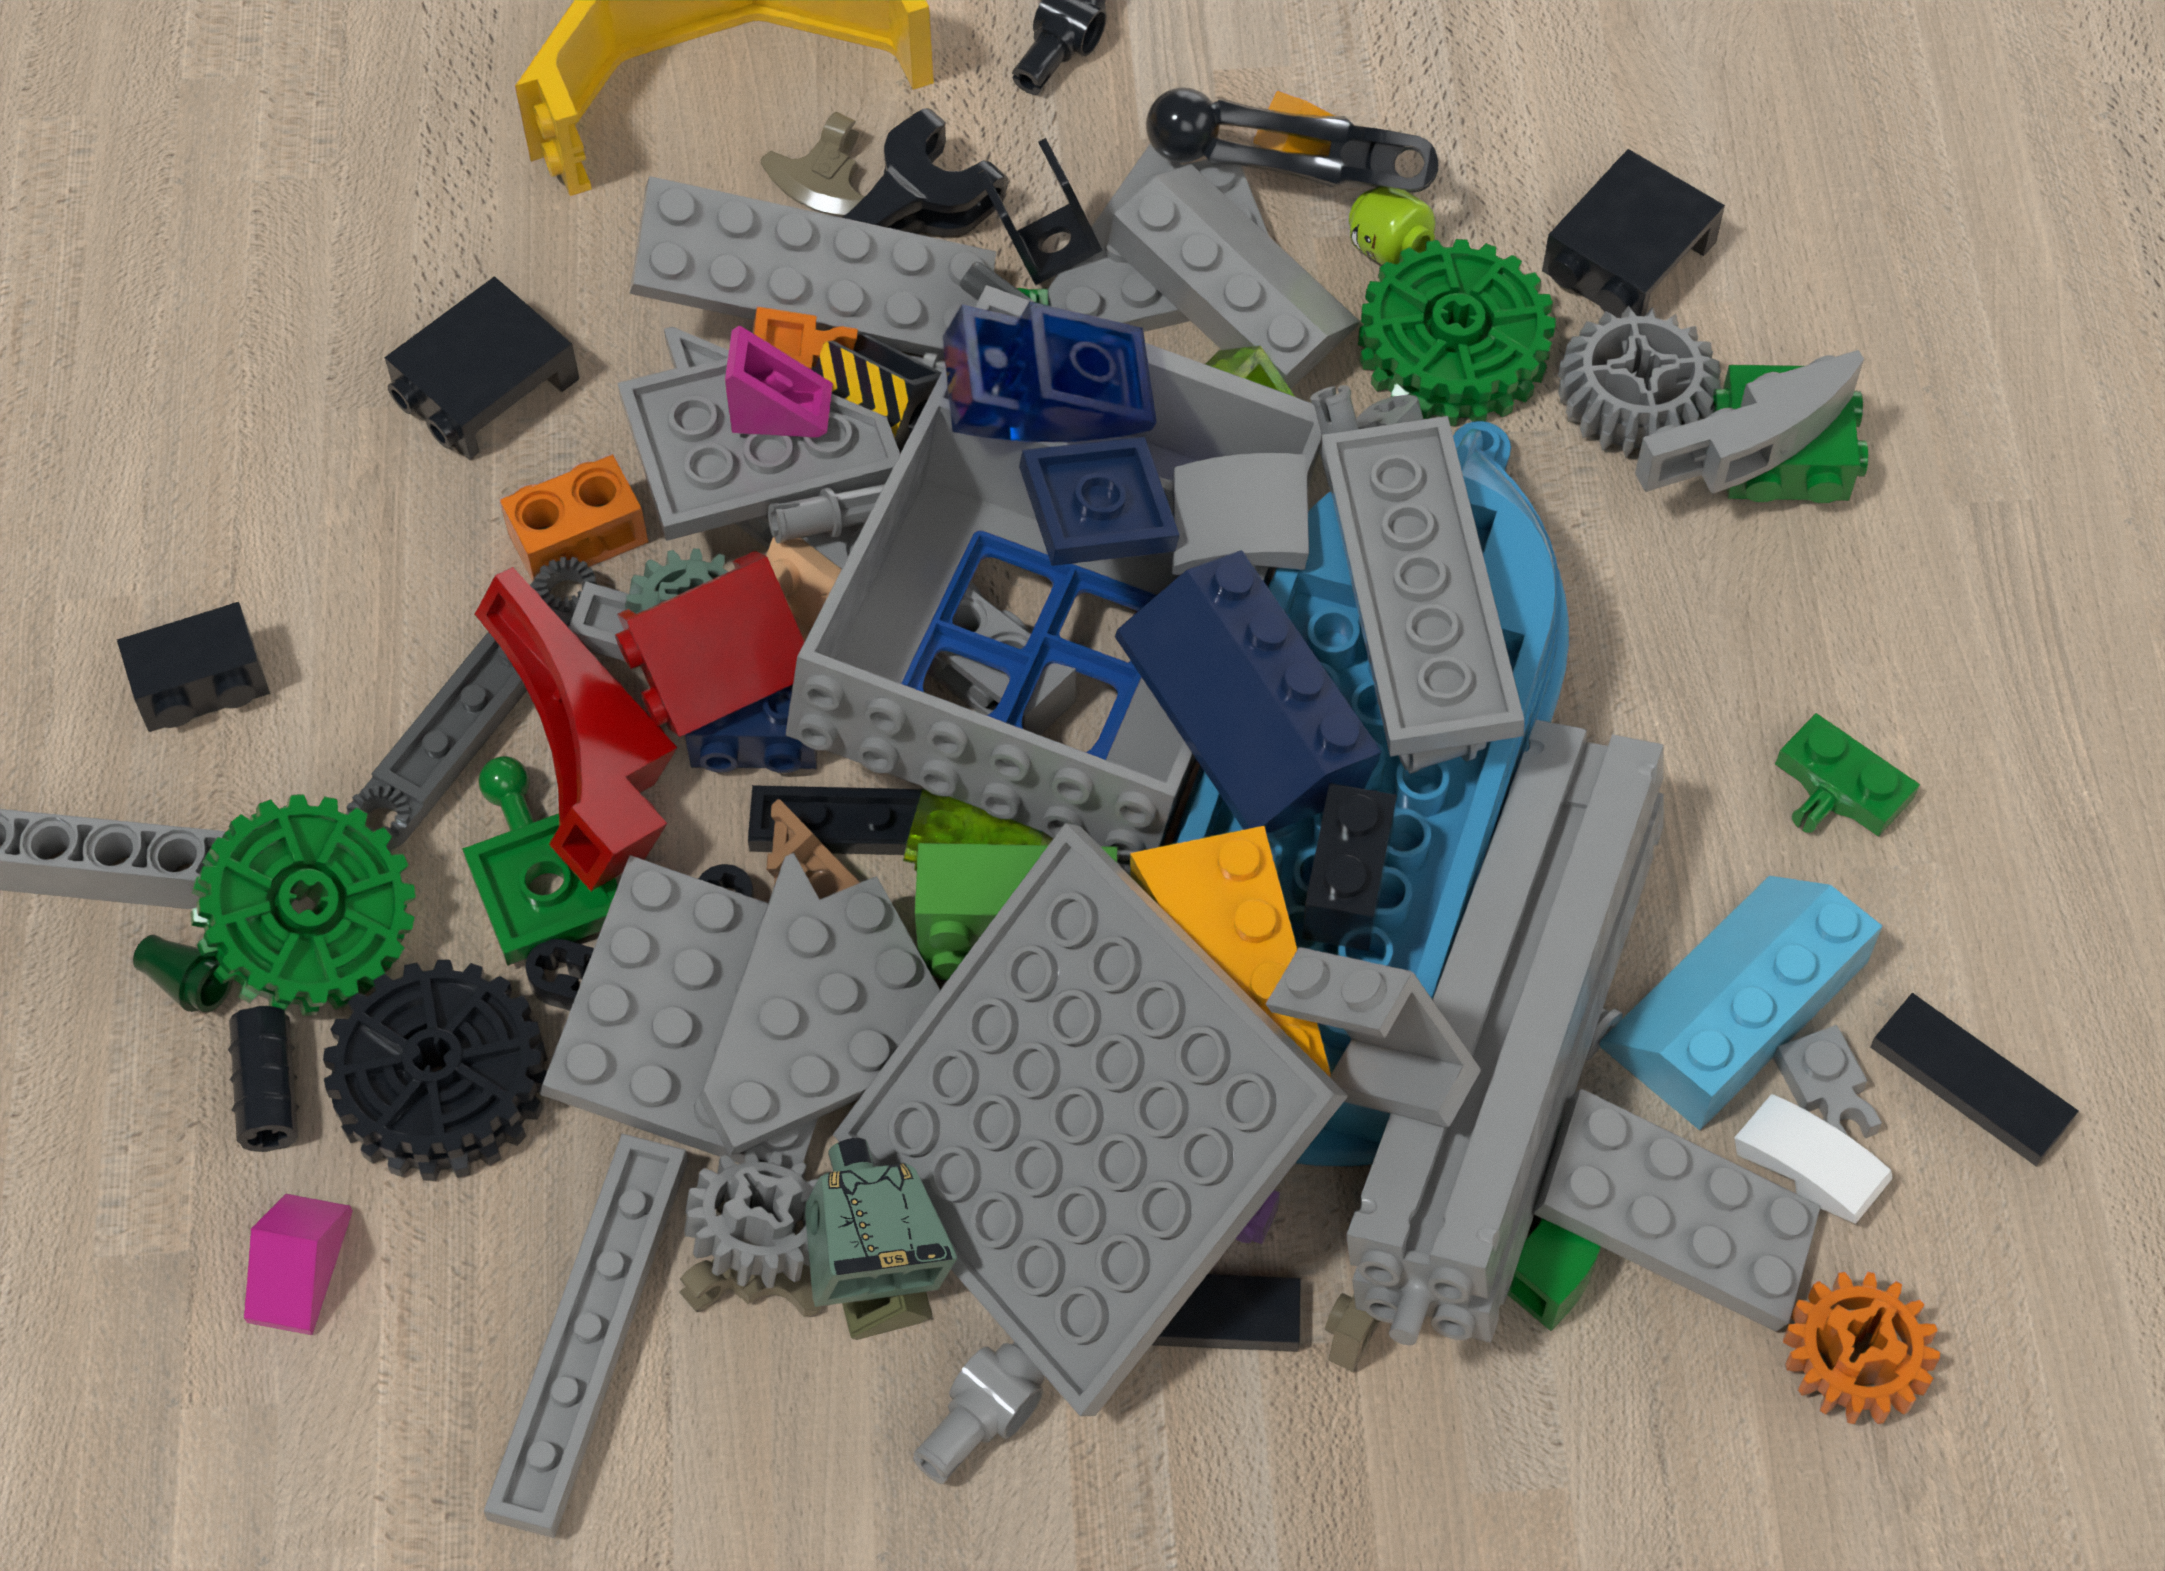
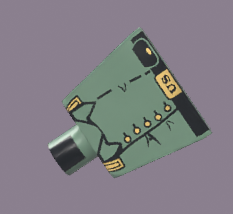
(872, 1230)

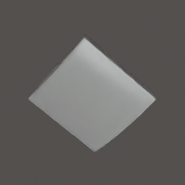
(1242, 505)

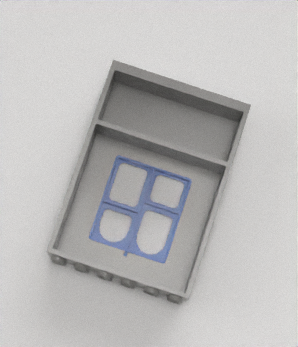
(909, 569)

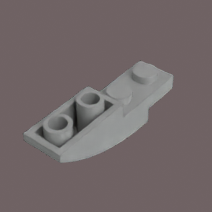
(1773, 423)

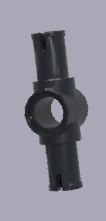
(1059, 32)

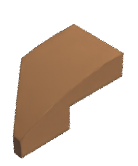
(818, 863)

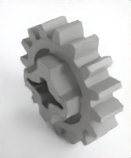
(756, 1220)

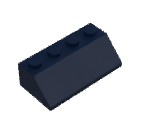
(1247, 694)

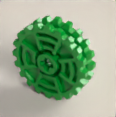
(1456, 330)
(291, 856)

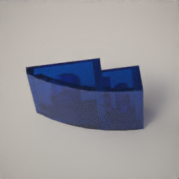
(1046, 376)

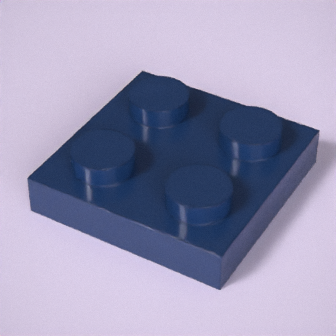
(1098, 501)

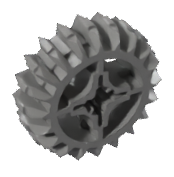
(1628, 371)

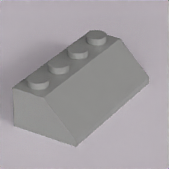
(1228, 273)

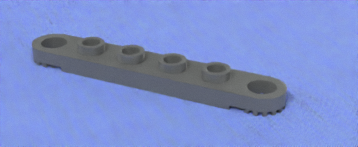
(457, 720)

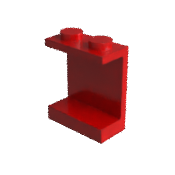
(713, 646)

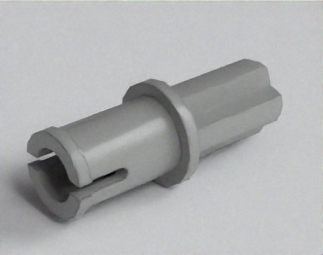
(822, 513)

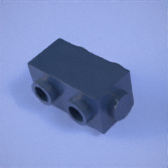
(751, 739)

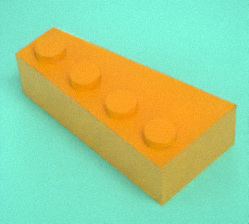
(1234, 908)

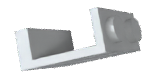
(1400, 1045)

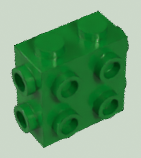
(1818, 472)

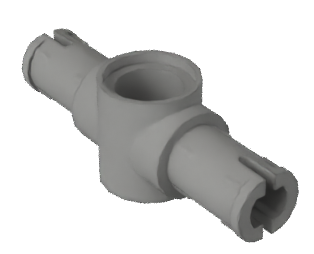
(989, 1398)

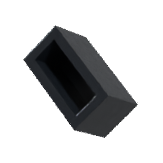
(193, 667)
(1349, 866)

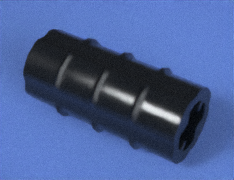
(263, 1079)

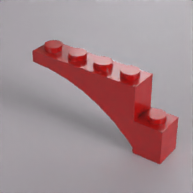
(597, 734)

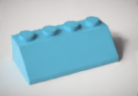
(1743, 994)

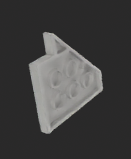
(1109, 284)
(716, 477)
(815, 1009)

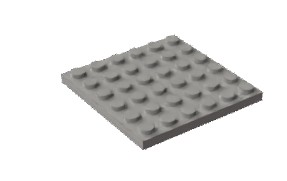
(1091, 1116)

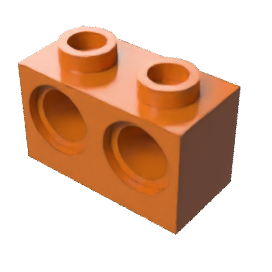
(573, 521)

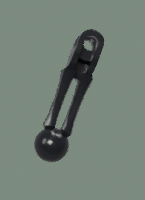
(1187, 126)
(921, 196)

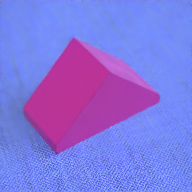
(773, 391)
(293, 1262)

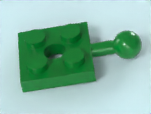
(511, 861)

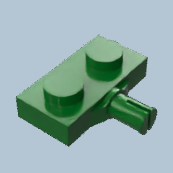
(1843, 778)

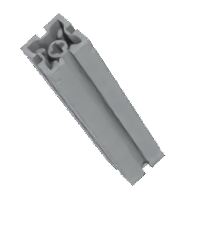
(1525, 998)

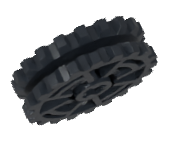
(447, 1116)

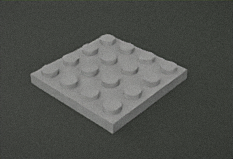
(658, 1009)

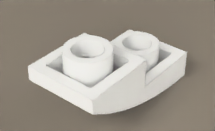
(1818, 1156)

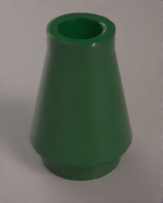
(182, 973)

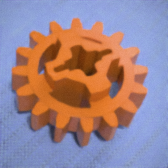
(1833, 1330)

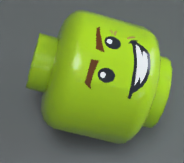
(1388, 222)

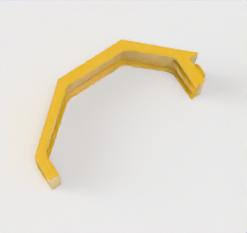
(604, 33)

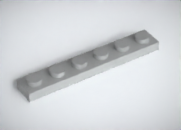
(586, 1337)

